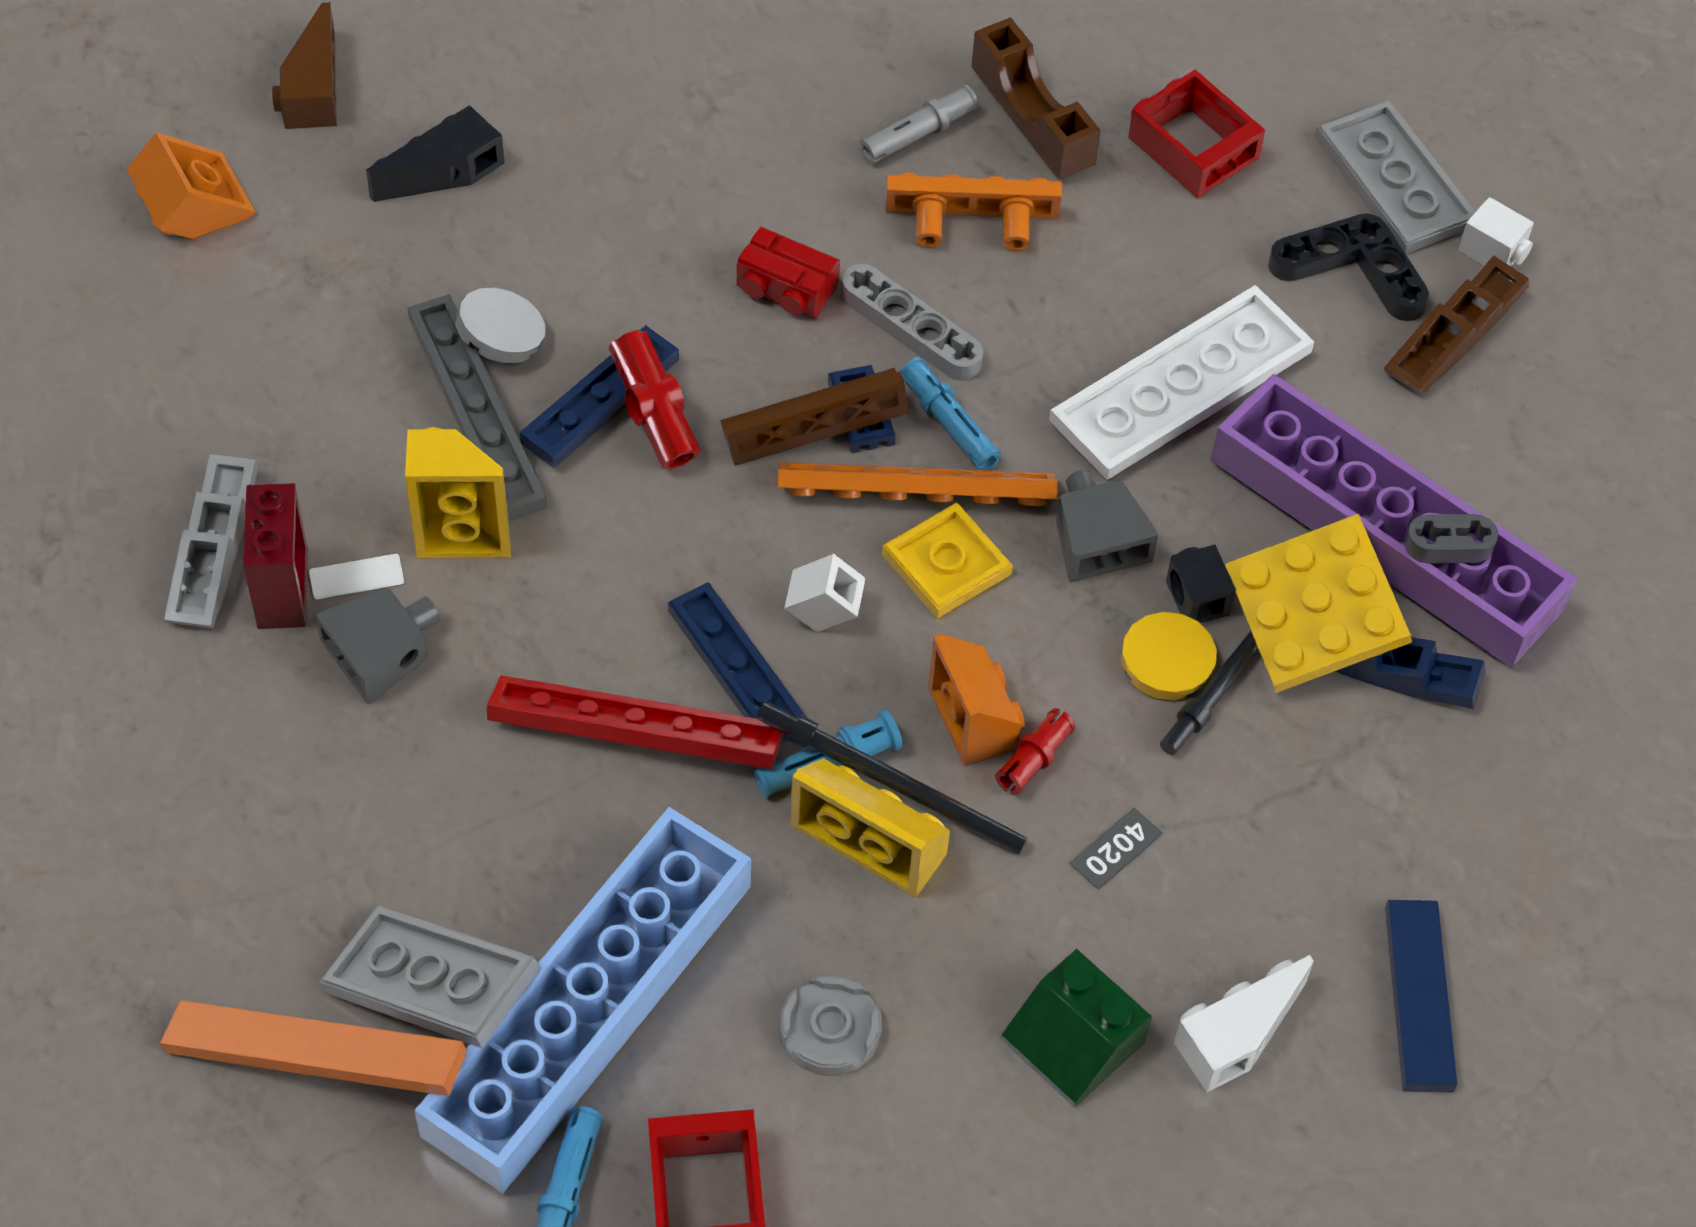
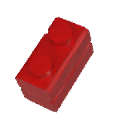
(787, 273)

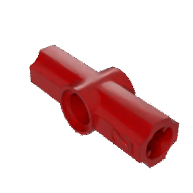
(654, 399)

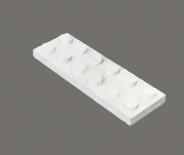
(1180, 382)

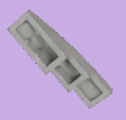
(211, 542)

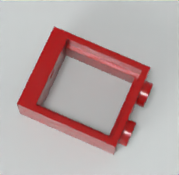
(1200, 173)
(701, 1136)

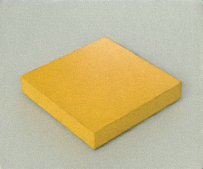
(947, 560)

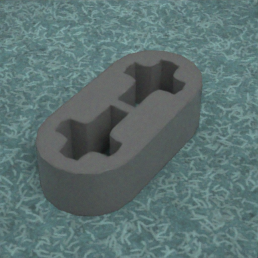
(1451, 538)

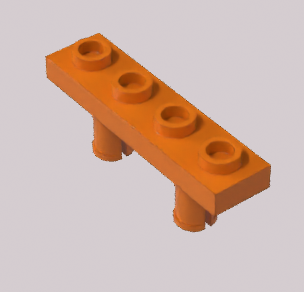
(957, 195)

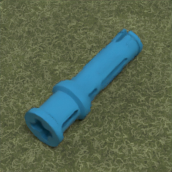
(869, 737)

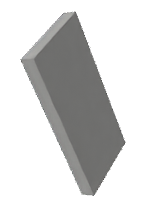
(1396, 176)
(430, 976)

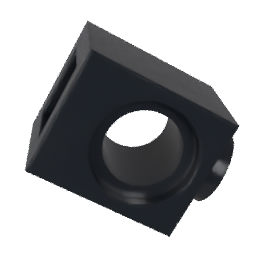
(1200, 583)

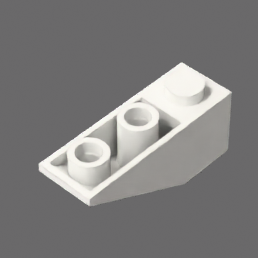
(1232, 1033)

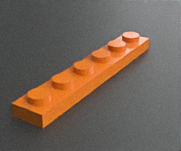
(936, 483)

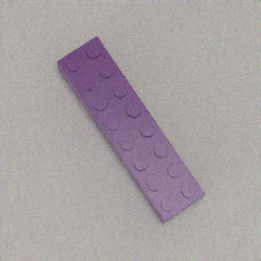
(1330, 471)

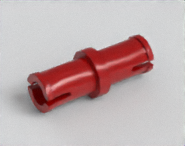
(1035, 751)

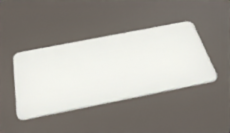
(356, 576)

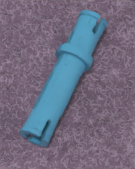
(939, 401)
(560, 1202)

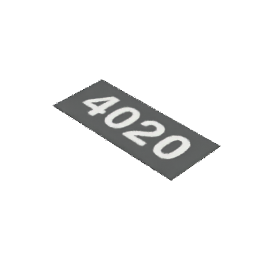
(1116, 848)

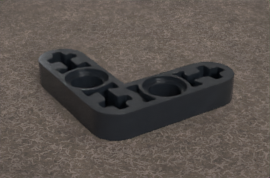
(1364, 251)

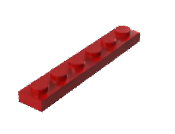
(634, 721)

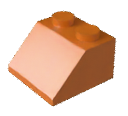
(188, 187)
(973, 699)

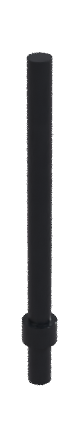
(1197, 711)
(805, 733)

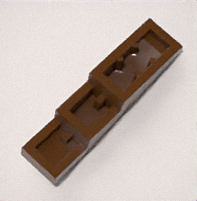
(1457, 326)

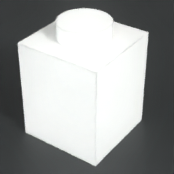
(1496, 232)
(825, 593)

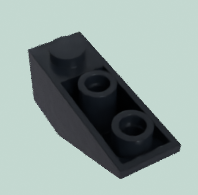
(441, 159)

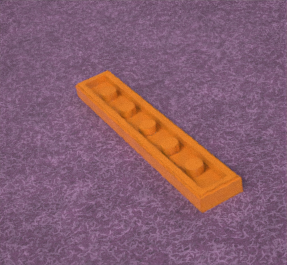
(314, 1047)

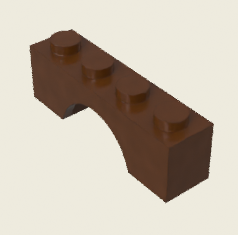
(1008, 68)

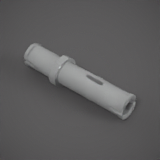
(932, 117)

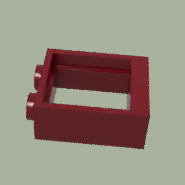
(275, 556)

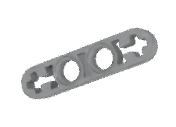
(906, 326)

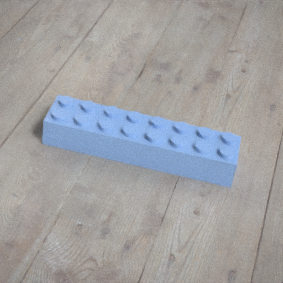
(586, 999)

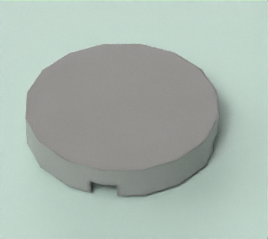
(500, 325)
(827, 1041)

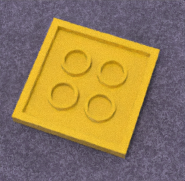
(1318, 603)

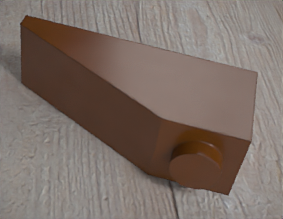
(309, 76)

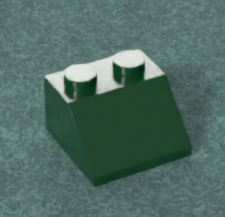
(1077, 1028)

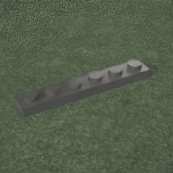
(476, 402)

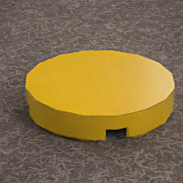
(1168, 655)

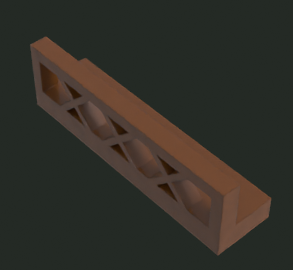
(815, 416)

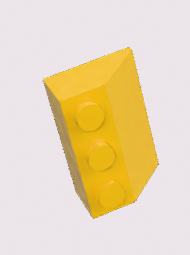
(455, 497)
(867, 825)

